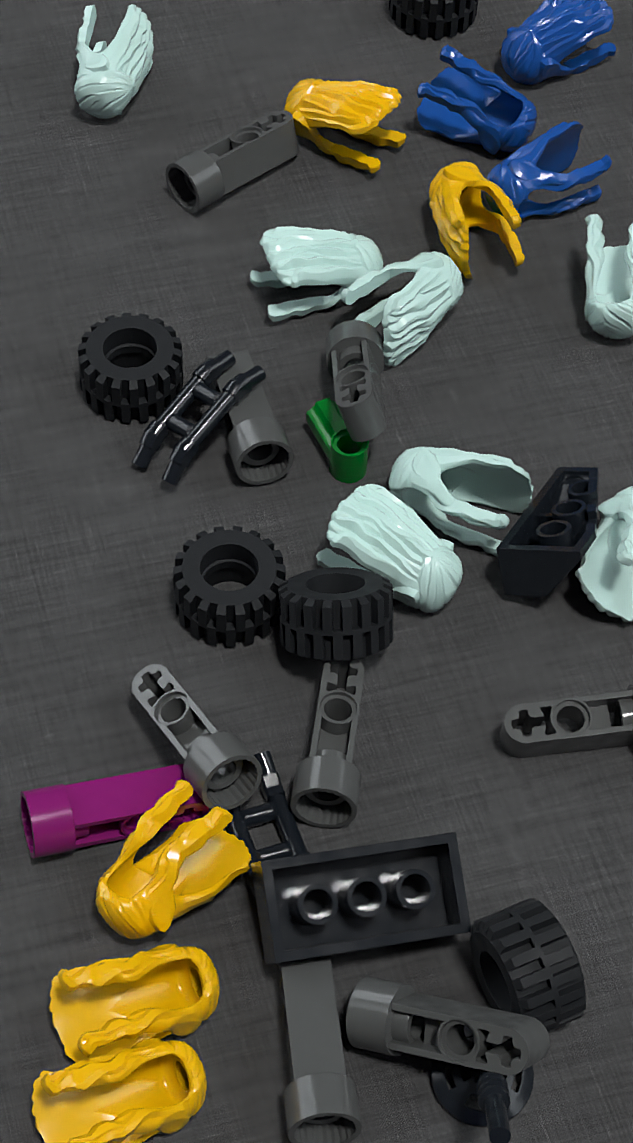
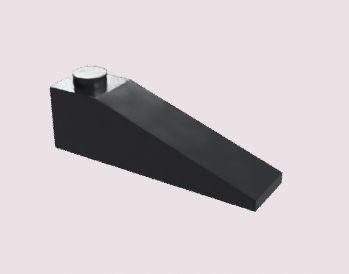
(551, 533)

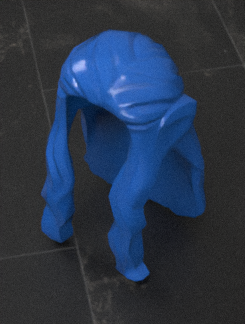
(551, 34)
(475, 106)
(540, 167)

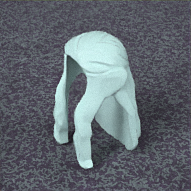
(112, 73)
(313, 258)
(608, 283)
(414, 310)
(447, 479)
(395, 544)
(608, 563)

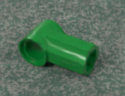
(346, 457)

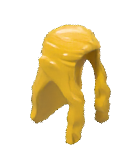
(348, 107)
(458, 206)
(176, 875)
(133, 999)
(121, 1095)

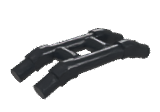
(195, 434)
(275, 809)

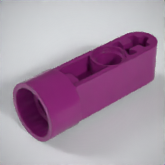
(99, 810)

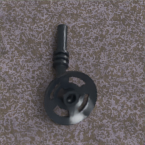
(494, 1094)

